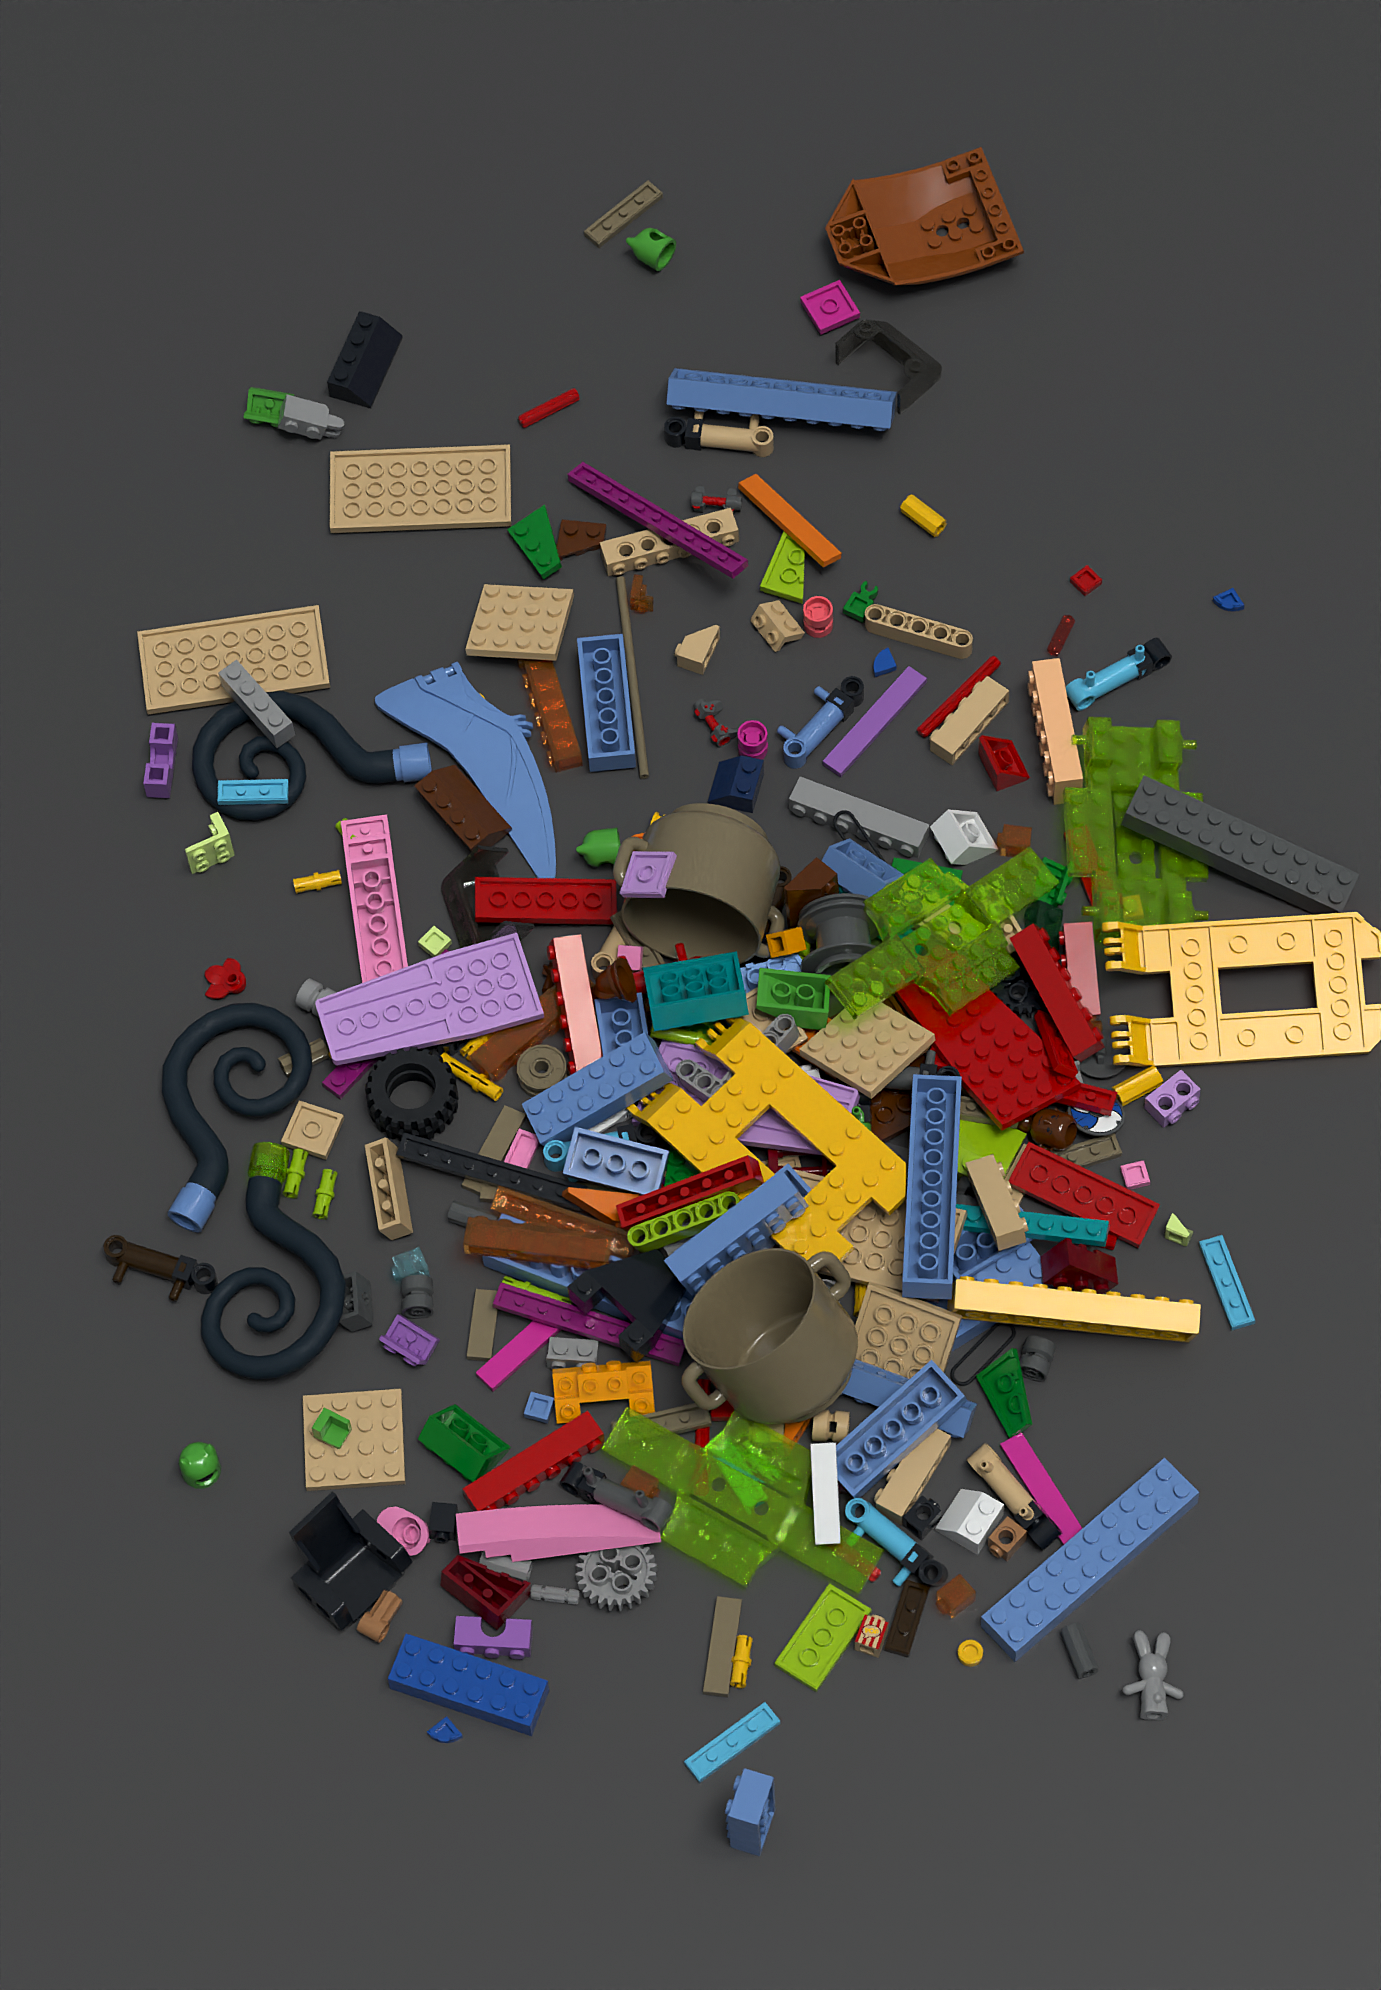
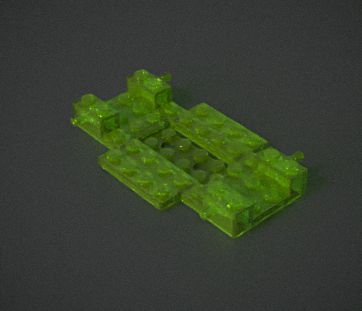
(1115, 766)

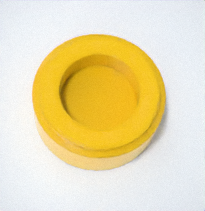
(970, 1653)

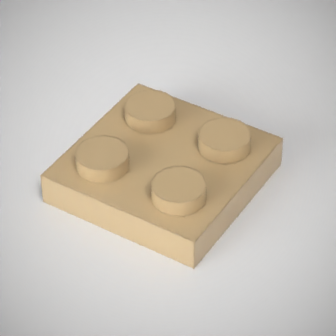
(312, 1129)

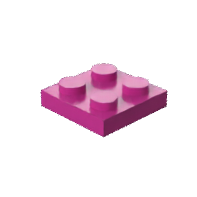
(830, 307)

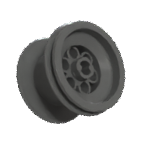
(838, 930)

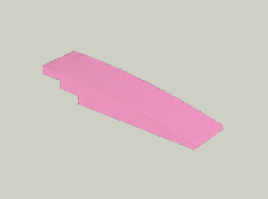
(374, 896)
(549, 1531)

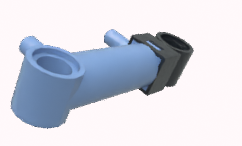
(837, 708)

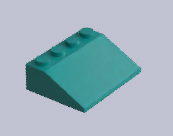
(695, 991)

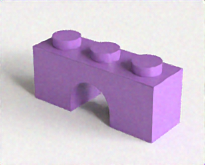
(162, 759)
(513, 1642)

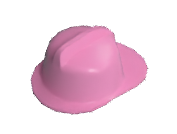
(405, 1528)

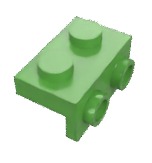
(264, 405)

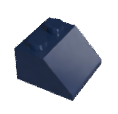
(737, 783)

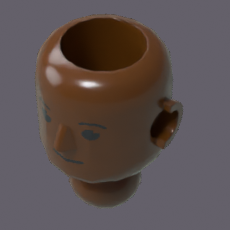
(1050, 1129)

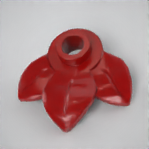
(222, 979)

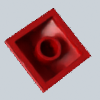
(1001, 762)

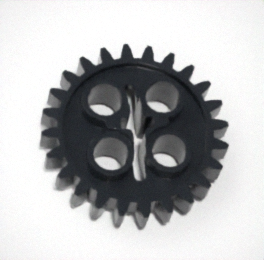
(1021, 984)

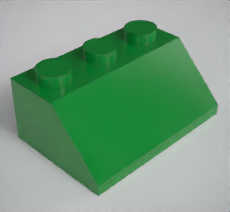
(463, 1442)

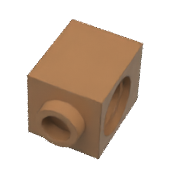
(1009, 1529)

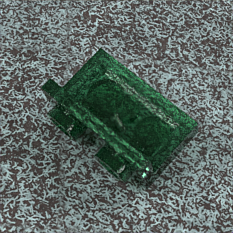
(1045, 916)

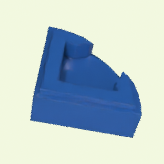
(1229, 601)
(884, 663)
(444, 1732)

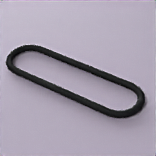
(859, 826)
(975, 1346)

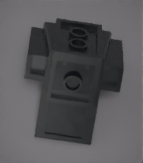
(345, 1561)

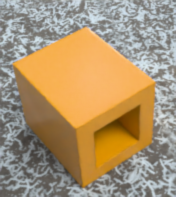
(786, 942)

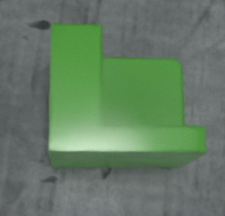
(331, 1428)

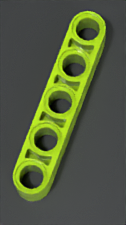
(675, 1219)

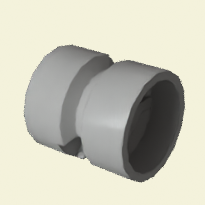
(310, 993)

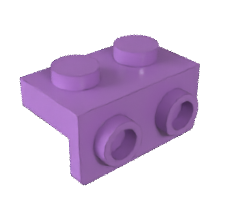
(410, 1341)

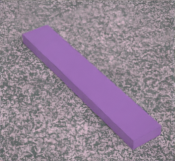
(874, 721)

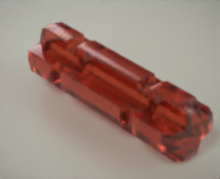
(1061, 635)

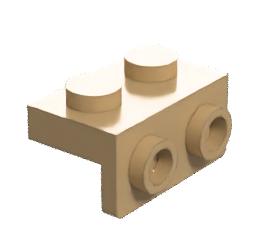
(776, 624)

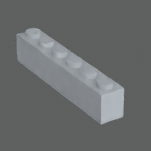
(880, 824)

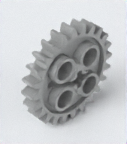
(616, 1573)

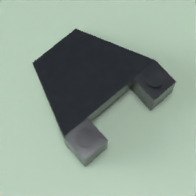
(640, 1289)

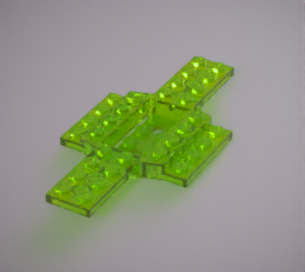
(955, 964)
(716, 1539)

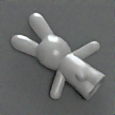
(1152, 1671)

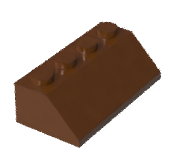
(462, 807)
(810, 884)

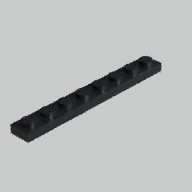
(486, 1170)

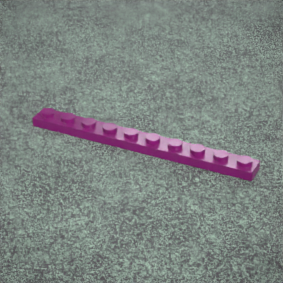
(658, 520)

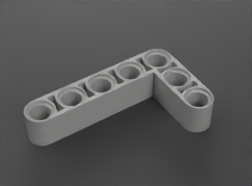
(701, 1077)

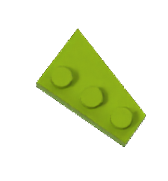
(786, 571)

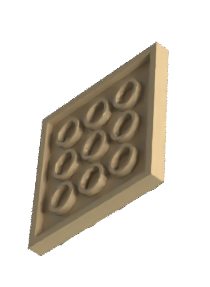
(519, 622)
(869, 1049)
(903, 1332)
(372, 1450)

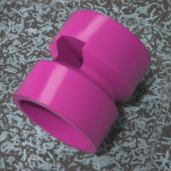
(752, 739)

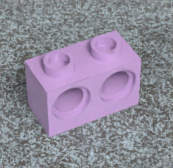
(1168, 1095)

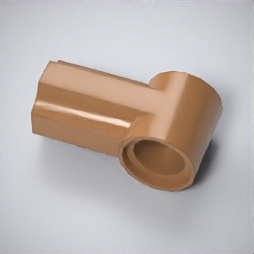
(377, 1621)

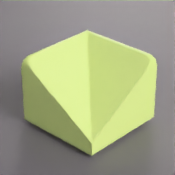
(1177, 1232)

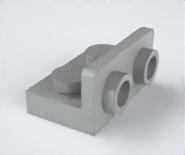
(571, 1352)

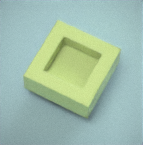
(434, 942)

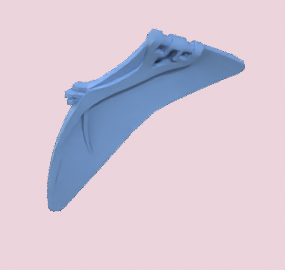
(488, 749)

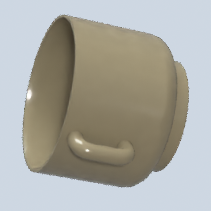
(717, 887)
(771, 1337)

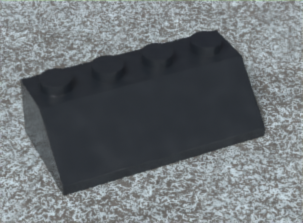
(364, 360)

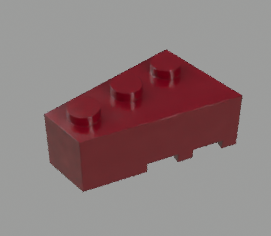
(1079, 1268)
(484, 1591)

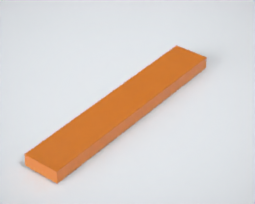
(789, 520)

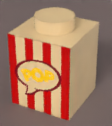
(871, 1635)

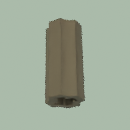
(318, 1051)

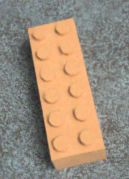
(1054, 728)

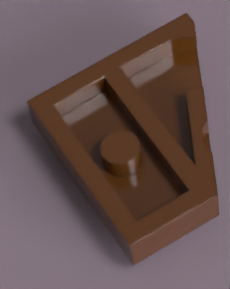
(579, 537)

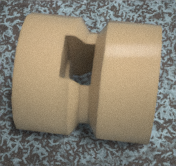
(822, 1422)

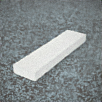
(825, 1493)

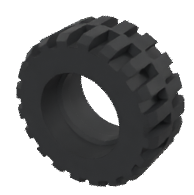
(407, 1067)

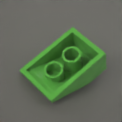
(796, 994)

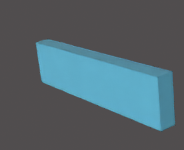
(1226, 1282)
(732, 1742)

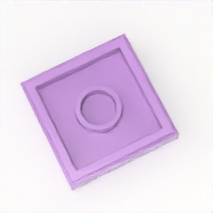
(647, 874)

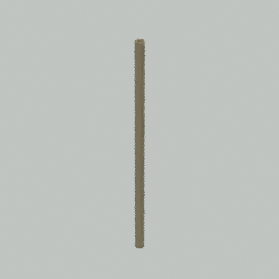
(632, 678)

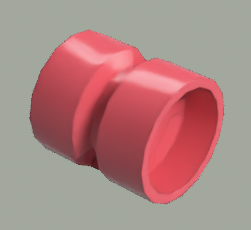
(818, 616)

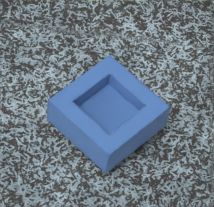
(539, 1407)

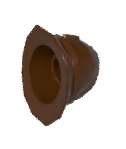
(616, 982)

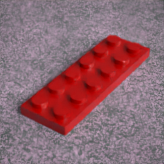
(545, 900)
(1083, 1193)

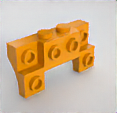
(602, 1383)

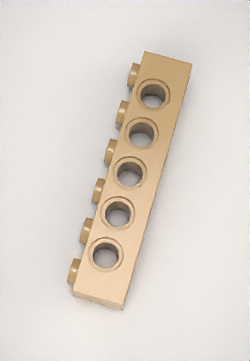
(636, 543)

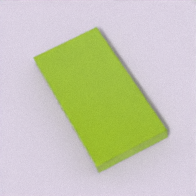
(822, 1637)

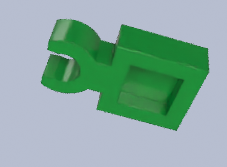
(858, 602)

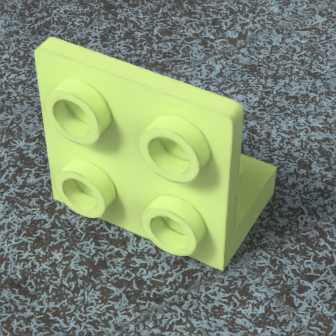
(212, 850)

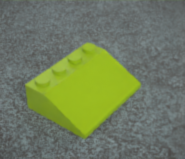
(982, 1139)

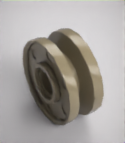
(536, 1059)

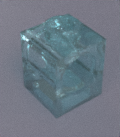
(409, 1264)

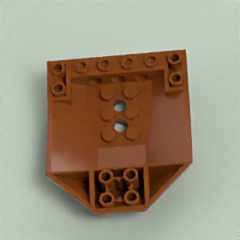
(892, 221)

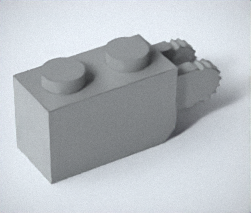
(308, 418)

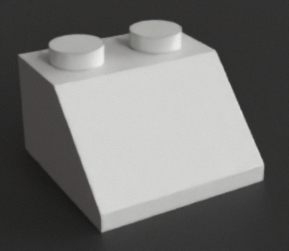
(963, 836)
(971, 1519)

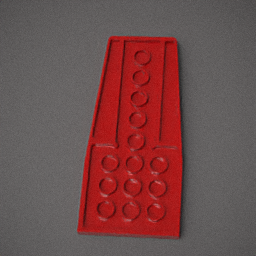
(994, 1052)

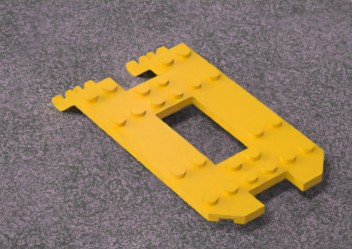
(1206, 1036)
(768, 1079)

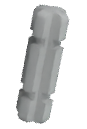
(555, 1594)

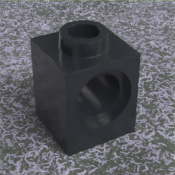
(443, 1522)
(920, 1527)

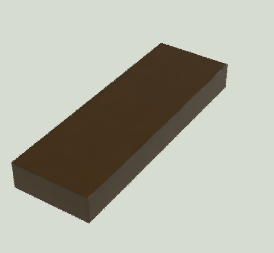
(907, 1618)

